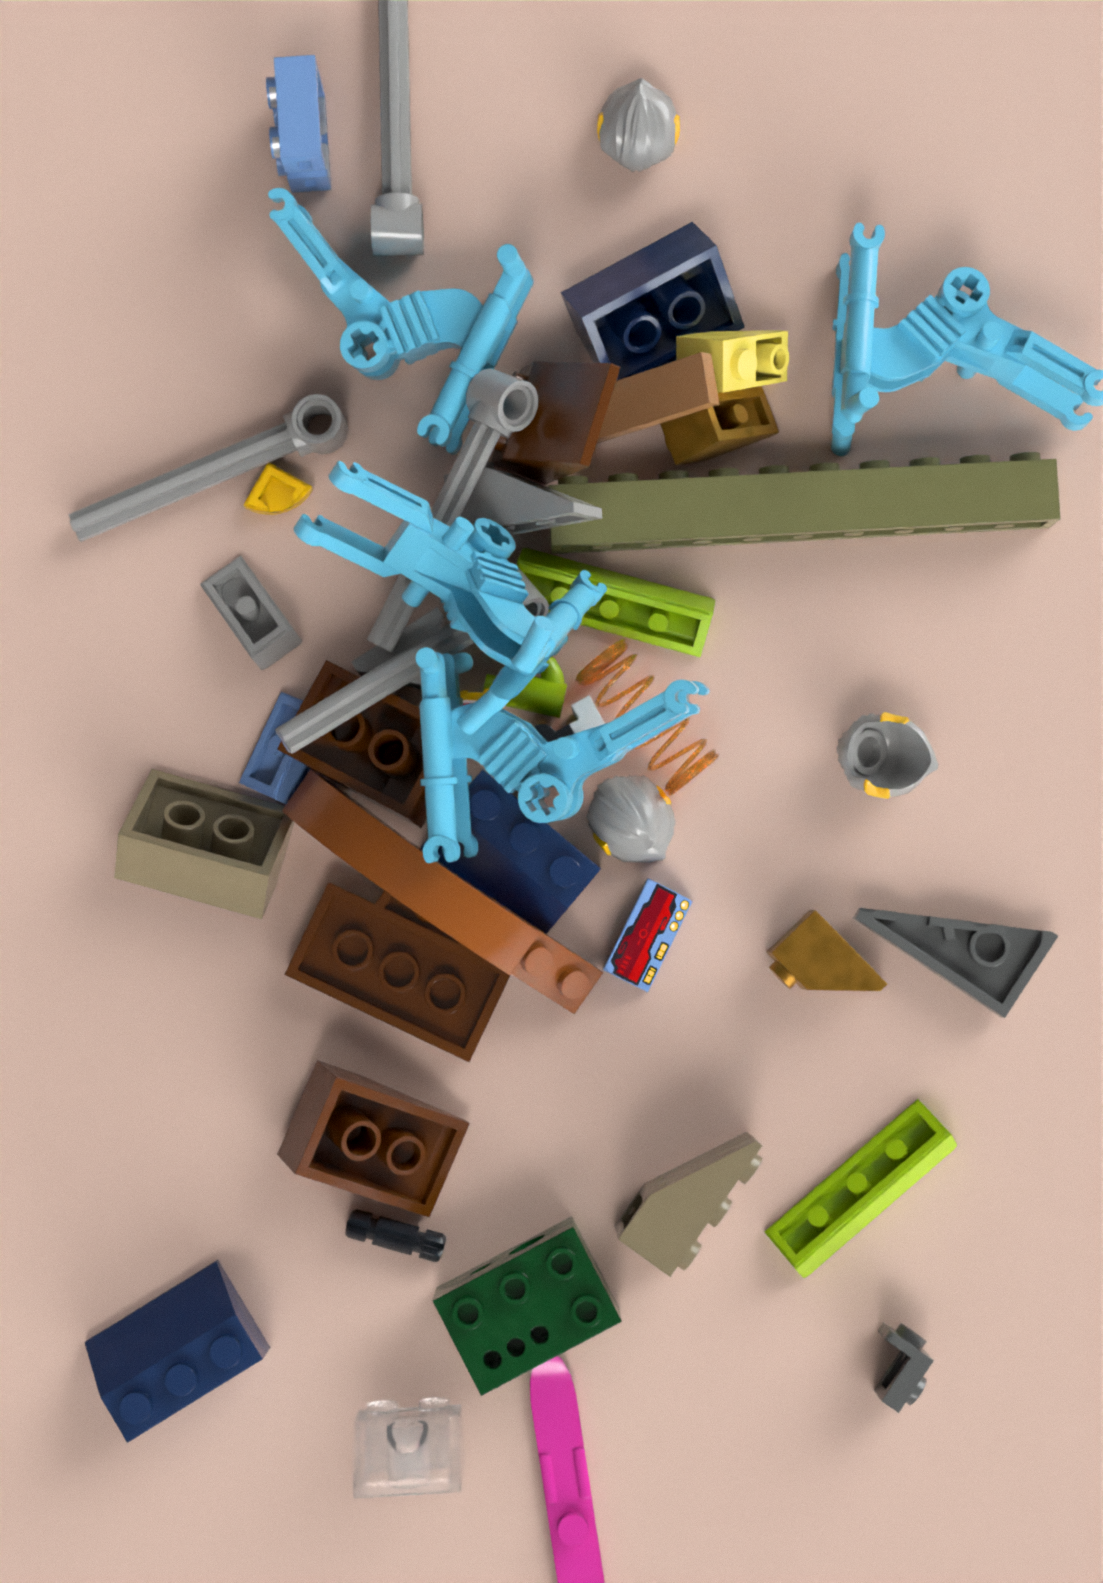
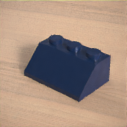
(649, 298)
(520, 860)
(174, 1350)

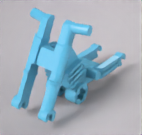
(416, 323)
(939, 330)
(468, 573)
(518, 752)

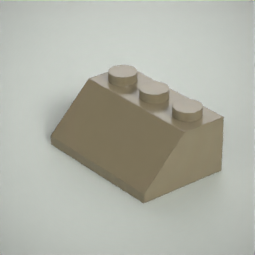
(203, 843)

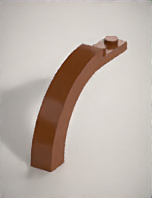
(440, 893)

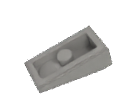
(251, 613)

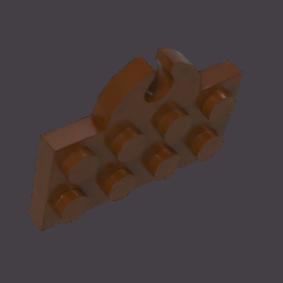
(398, 970)

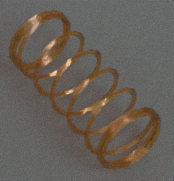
(589, 675)

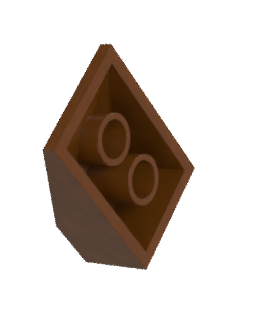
(567, 420)
(372, 752)
(371, 1140)

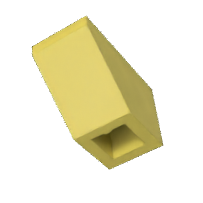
(740, 357)

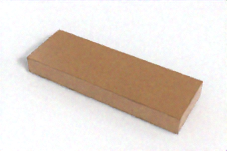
(660, 396)

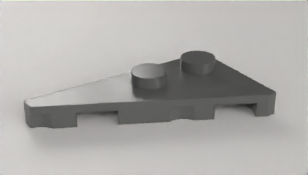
(977, 958)

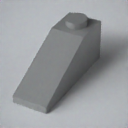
(523, 504)

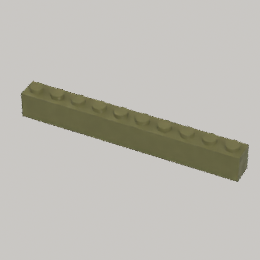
(812, 504)

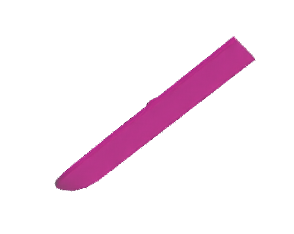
(565, 1474)

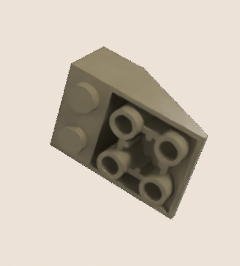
(678, 1205)

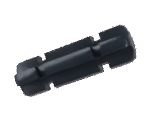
(395, 1235)

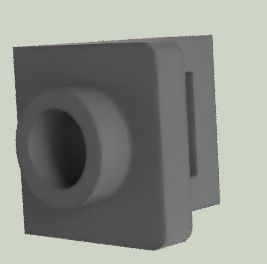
(904, 1377)

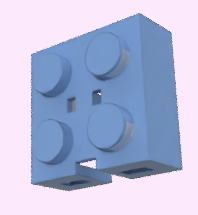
(300, 122)

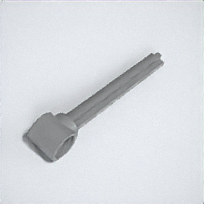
(397, 214)
(498, 408)
(217, 467)
(383, 681)

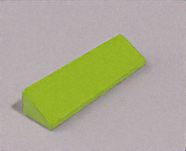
(630, 604)
(861, 1188)

